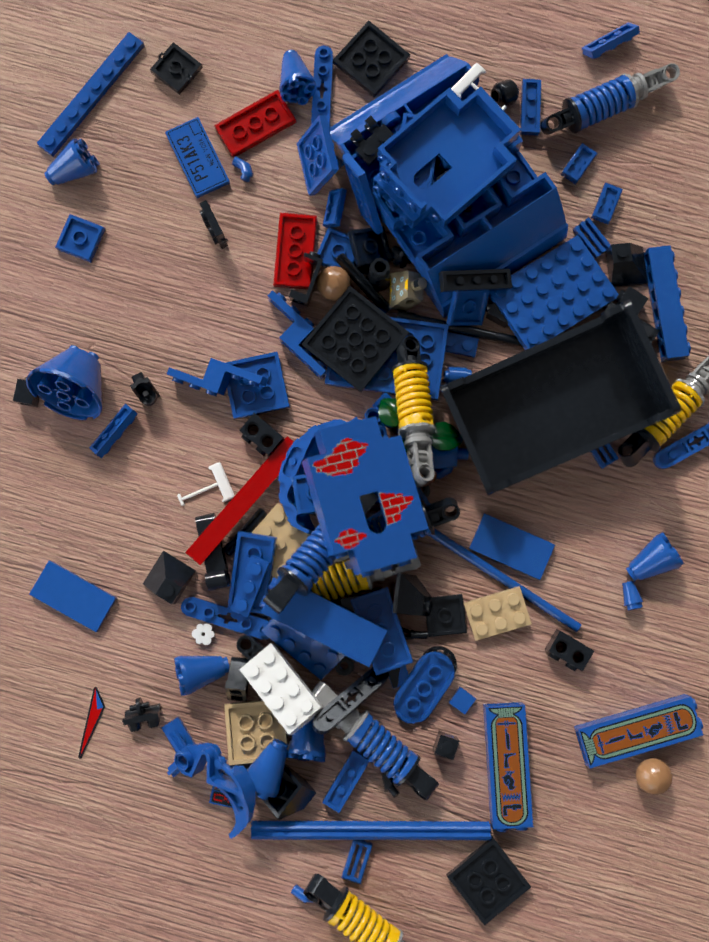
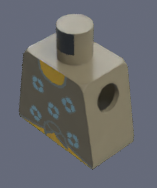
(406, 290)

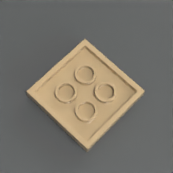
(288, 537)
(250, 730)

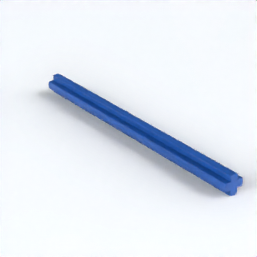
(370, 830)

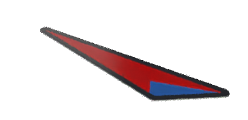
(95, 711)

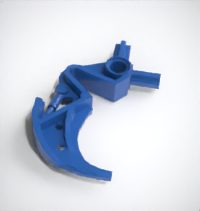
(237, 788)

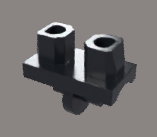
(144, 389)
(142, 712)

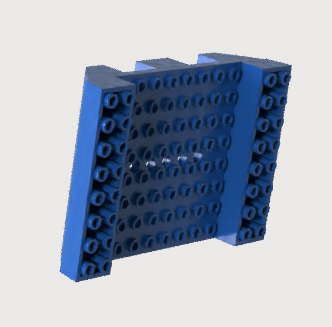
(506, 224)

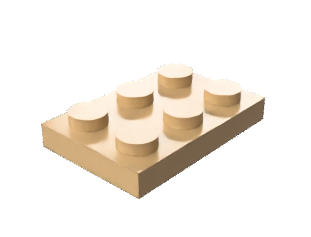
(497, 613)

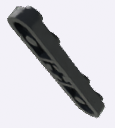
(337, 711)

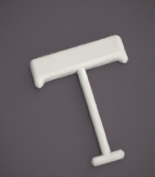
(468, 79)
(222, 482)

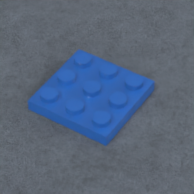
(317, 155)
(250, 399)

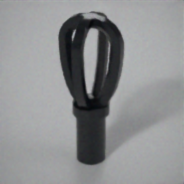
(415, 634)

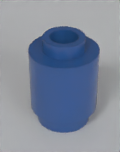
(455, 373)

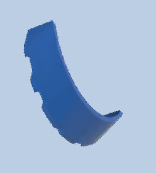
(292, 465)

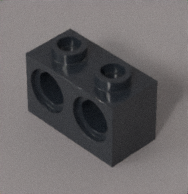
(265, 431)
(570, 647)

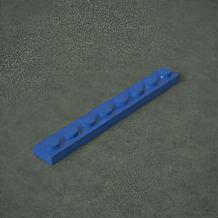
(90, 94)

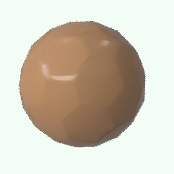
(333, 282)
(654, 776)

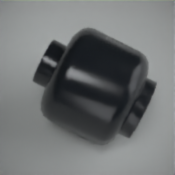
(505, 92)

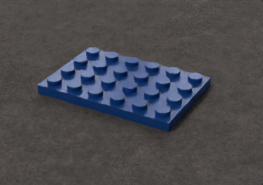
(554, 293)
(432, 351)

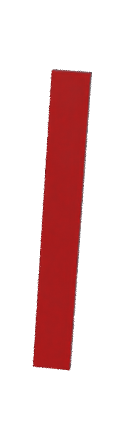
(239, 504)

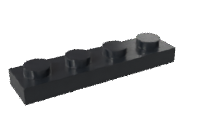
(475, 280)

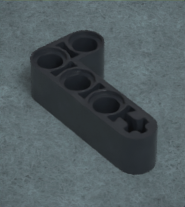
(216, 566)

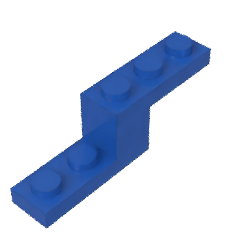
(297, 333)
(217, 377)

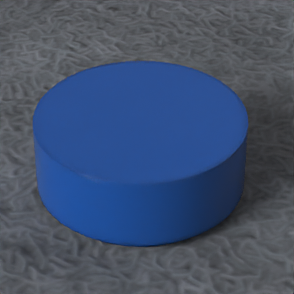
(391, 119)

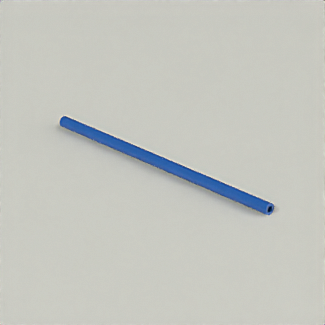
(505, 580)

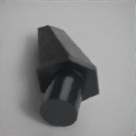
(389, 785)

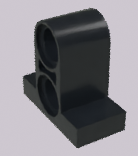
(256, 646)
(237, 685)

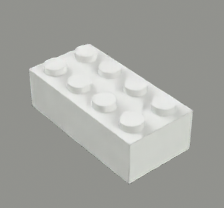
(281, 689)

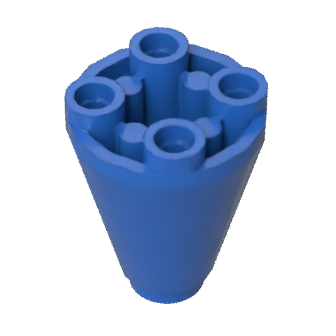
(296, 80)
(72, 163)
(655, 559)
(199, 671)
(307, 745)
(268, 769)

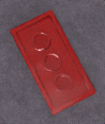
(255, 124)
(294, 239)

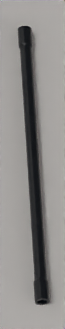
(464, 329)

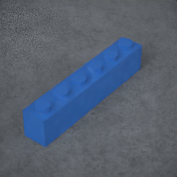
(666, 303)

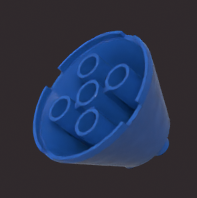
(69, 384)

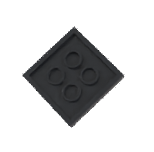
(371, 58)
(488, 880)

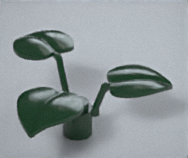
(445, 436)

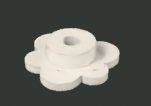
(197, 634)

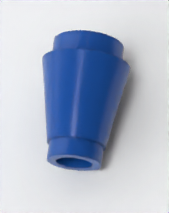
(631, 596)

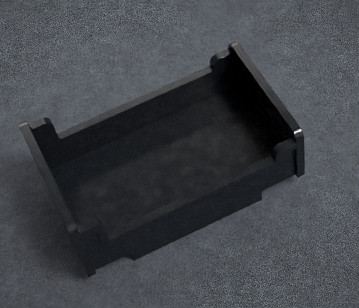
(561, 398)

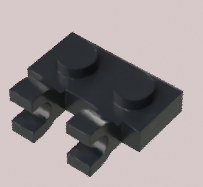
(368, 149)

